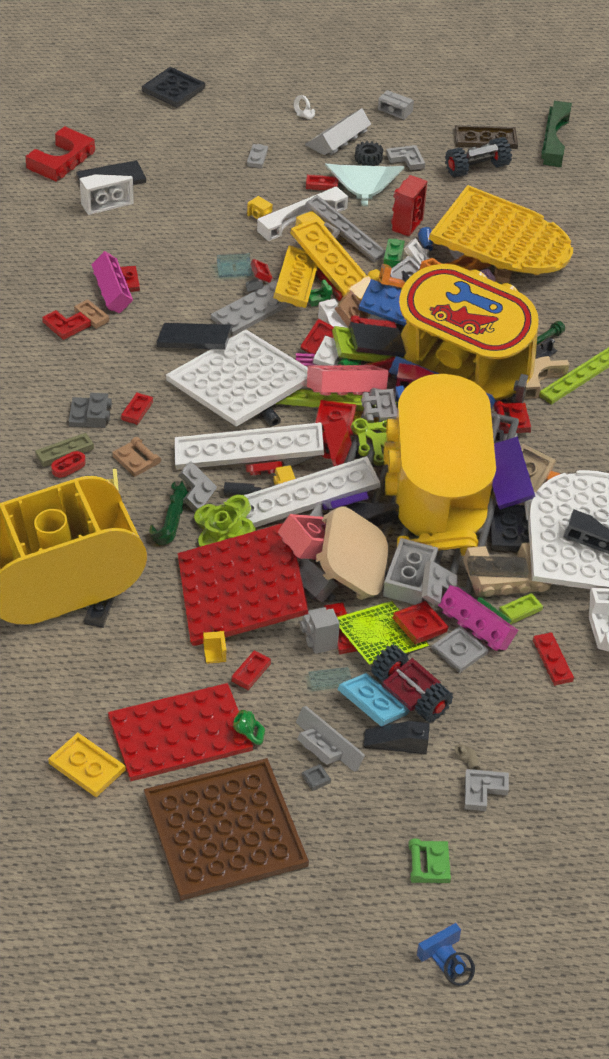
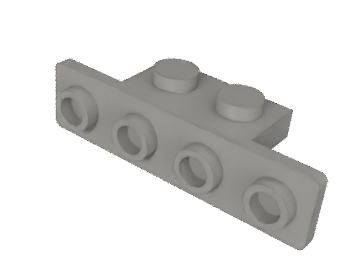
(326, 741)

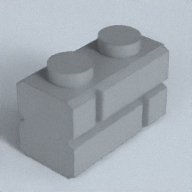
(395, 104)

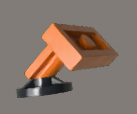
(384, 277)

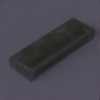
(497, 566)

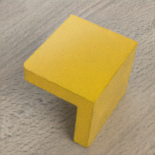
(214, 647)

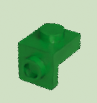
(320, 294)

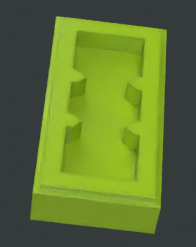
(521, 608)

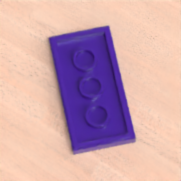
(511, 479)

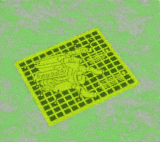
(374, 630)

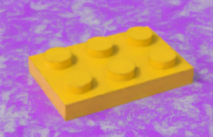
(86, 764)

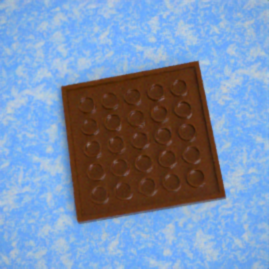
(225, 828)

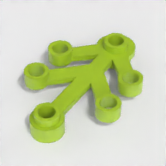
(377, 438)

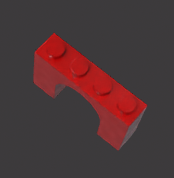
(56, 167)

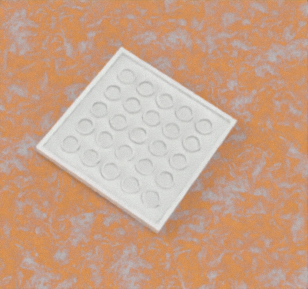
(240, 378)

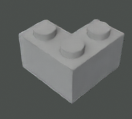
(321, 629)

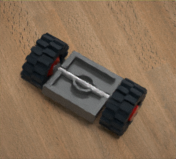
(497, 150)

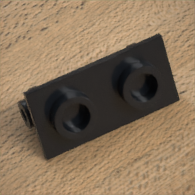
(546, 348)

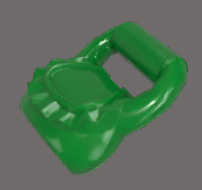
(245, 723)

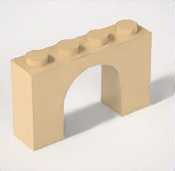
(491, 586)

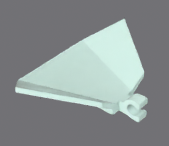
(364, 180)

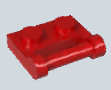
(515, 410)

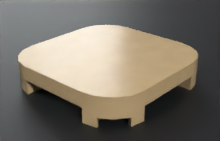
(354, 552)

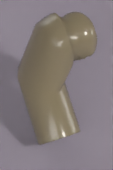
(468, 755)

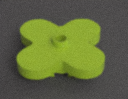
(224, 520)

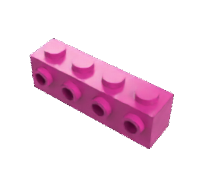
(111, 282)
(478, 618)

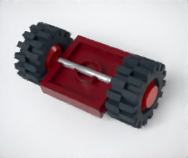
(411, 683)

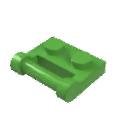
(437, 861)

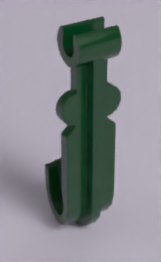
(169, 530)

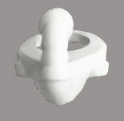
(307, 113)

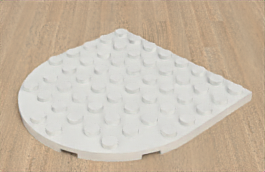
(558, 558)

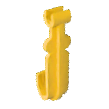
(447, 540)

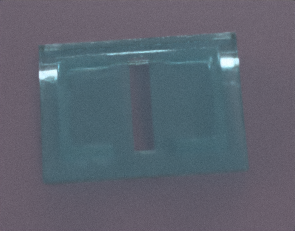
(242, 263)

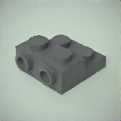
(90, 411)

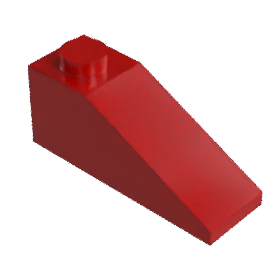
(338, 440)

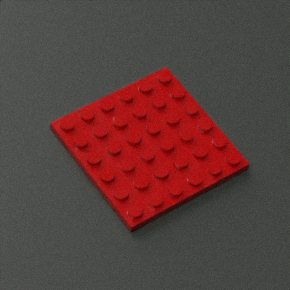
(241, 584)

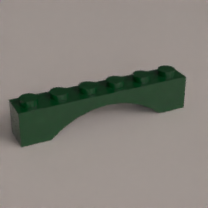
(552, 147)

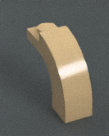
(544, 369)

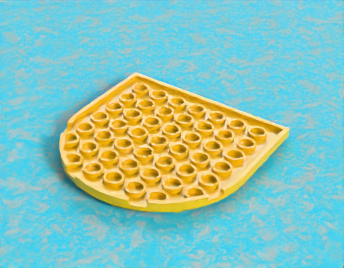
(502, 234)

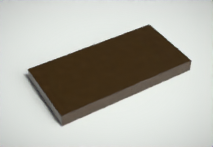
(480, 135)

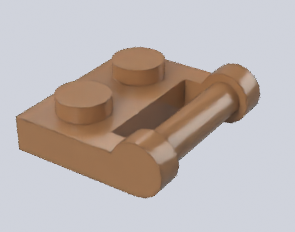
(133, 461)

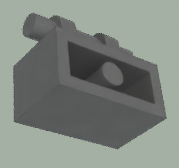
(315, 582)

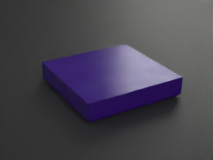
(345, 501)

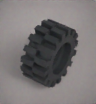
(368, 153)

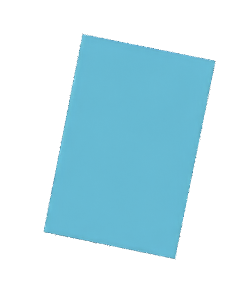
(373, 699)

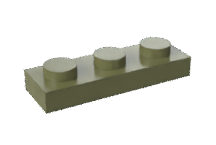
(55, 451)

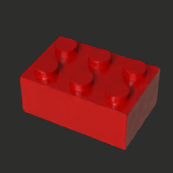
(409, 205)

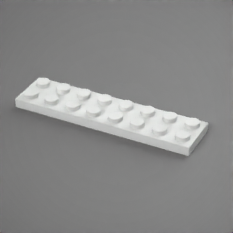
(249, 445)
(311, 490)

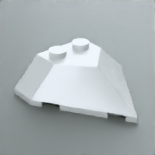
(600, 616)

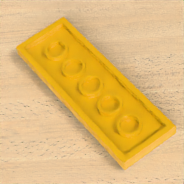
(328, 254)
(295, 277)

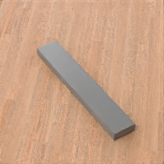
(346, 228)

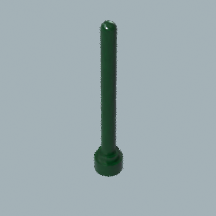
(556, 329)

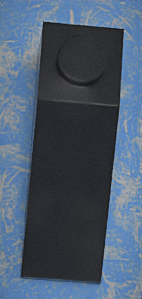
(376, 512)
(587, 531)
(400, 737)

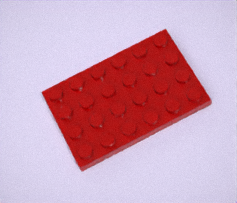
(178, 732)

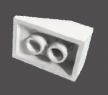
(105, 192)

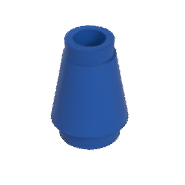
(423, 236)

